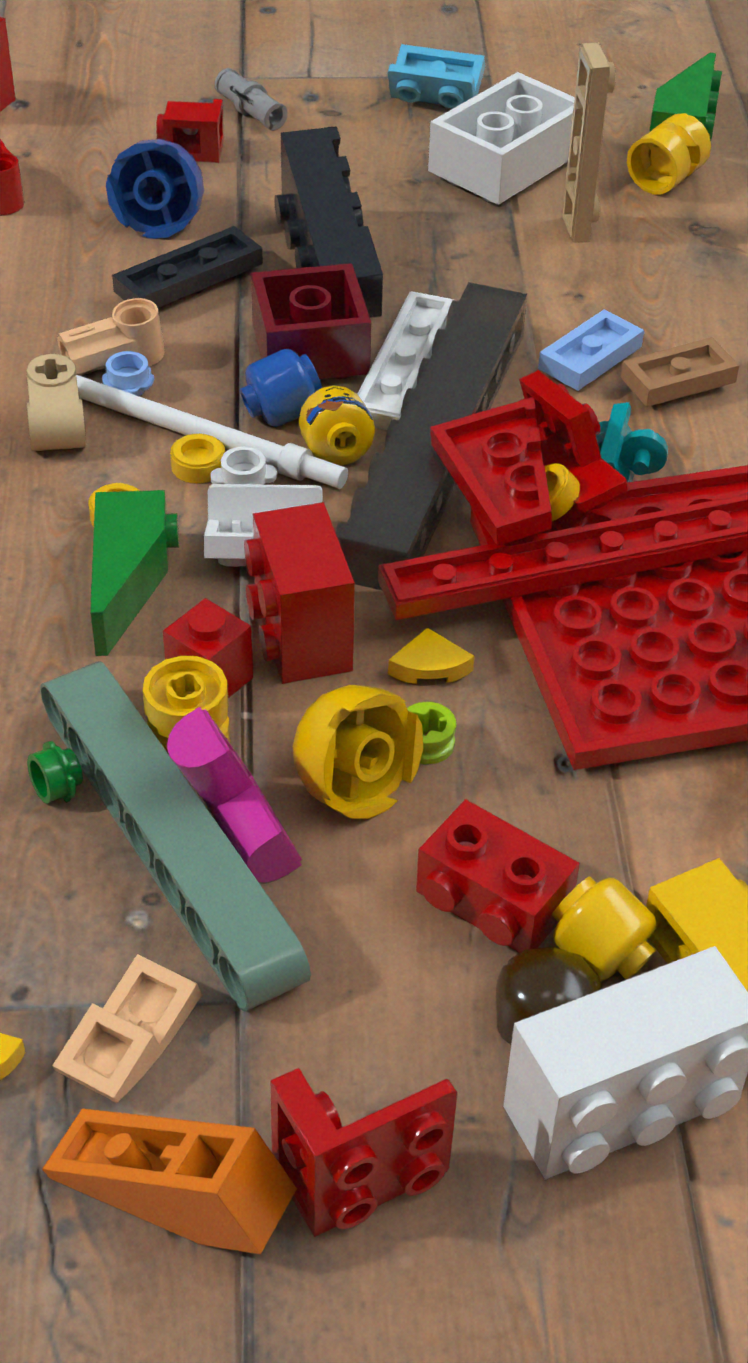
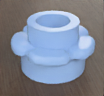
(128, 372)

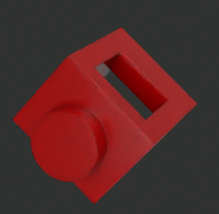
(194, 127)

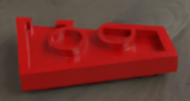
(499, 468)

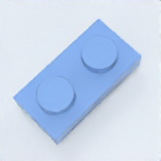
(590, 349)

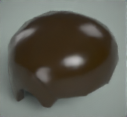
(538, 982)

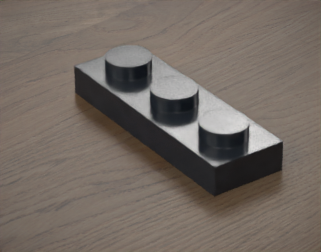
(189, 268)

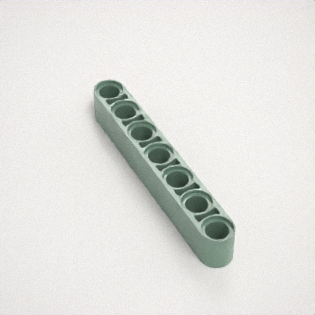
(176, 838)

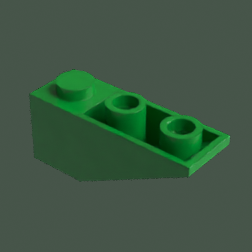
(690, 92)

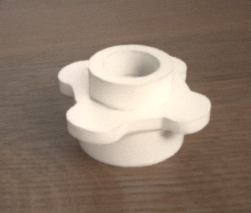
(243, 466)

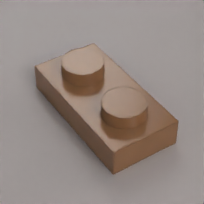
(679, 371)

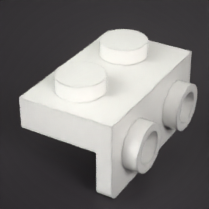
(232, 514)

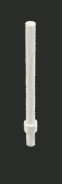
(289, 459)

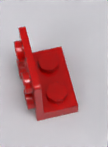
(359, 1166)

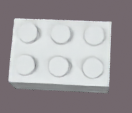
(502, 138)
(628, 1063)

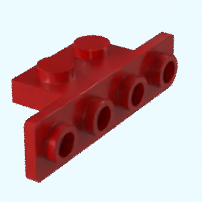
(570, 439)

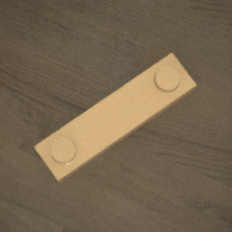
(593, 83)

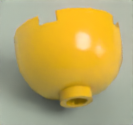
(357, 749)

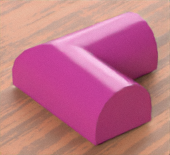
(232, 796)

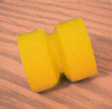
(668, 154)
(180, 687)

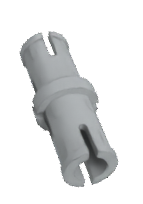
(251, 99)

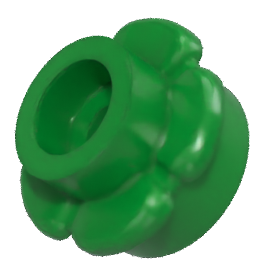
(54, 773)

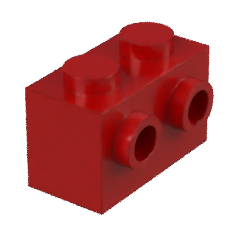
(495, 877)

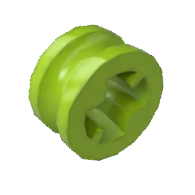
(440, 740)

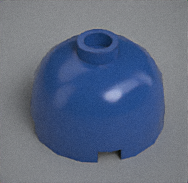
(155, 188)

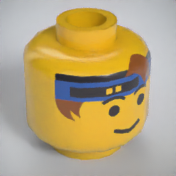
(334, 420)

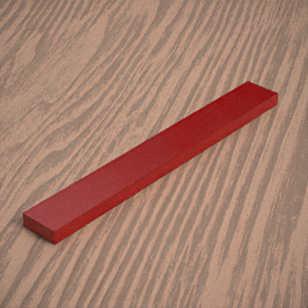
(565, 557)

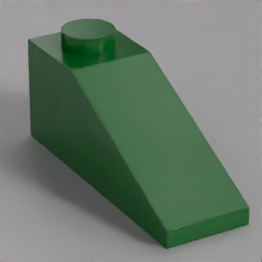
(127, 559)

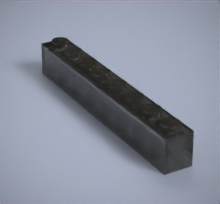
(408, 482)

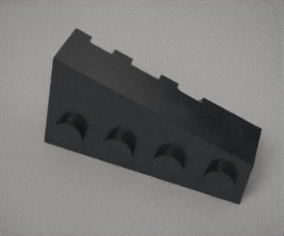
(322, 213)

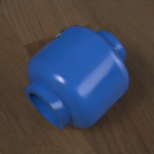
(279, 386)

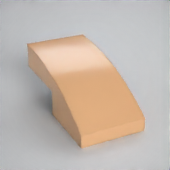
(131, 1031)

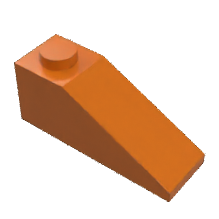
(179, 1174)

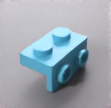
(435, 76)

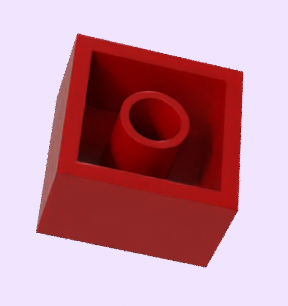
(301, 592)

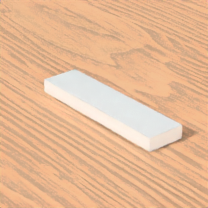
(401, 355)

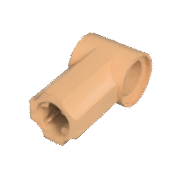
(131, 328)

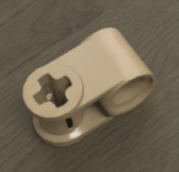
(54, 404)

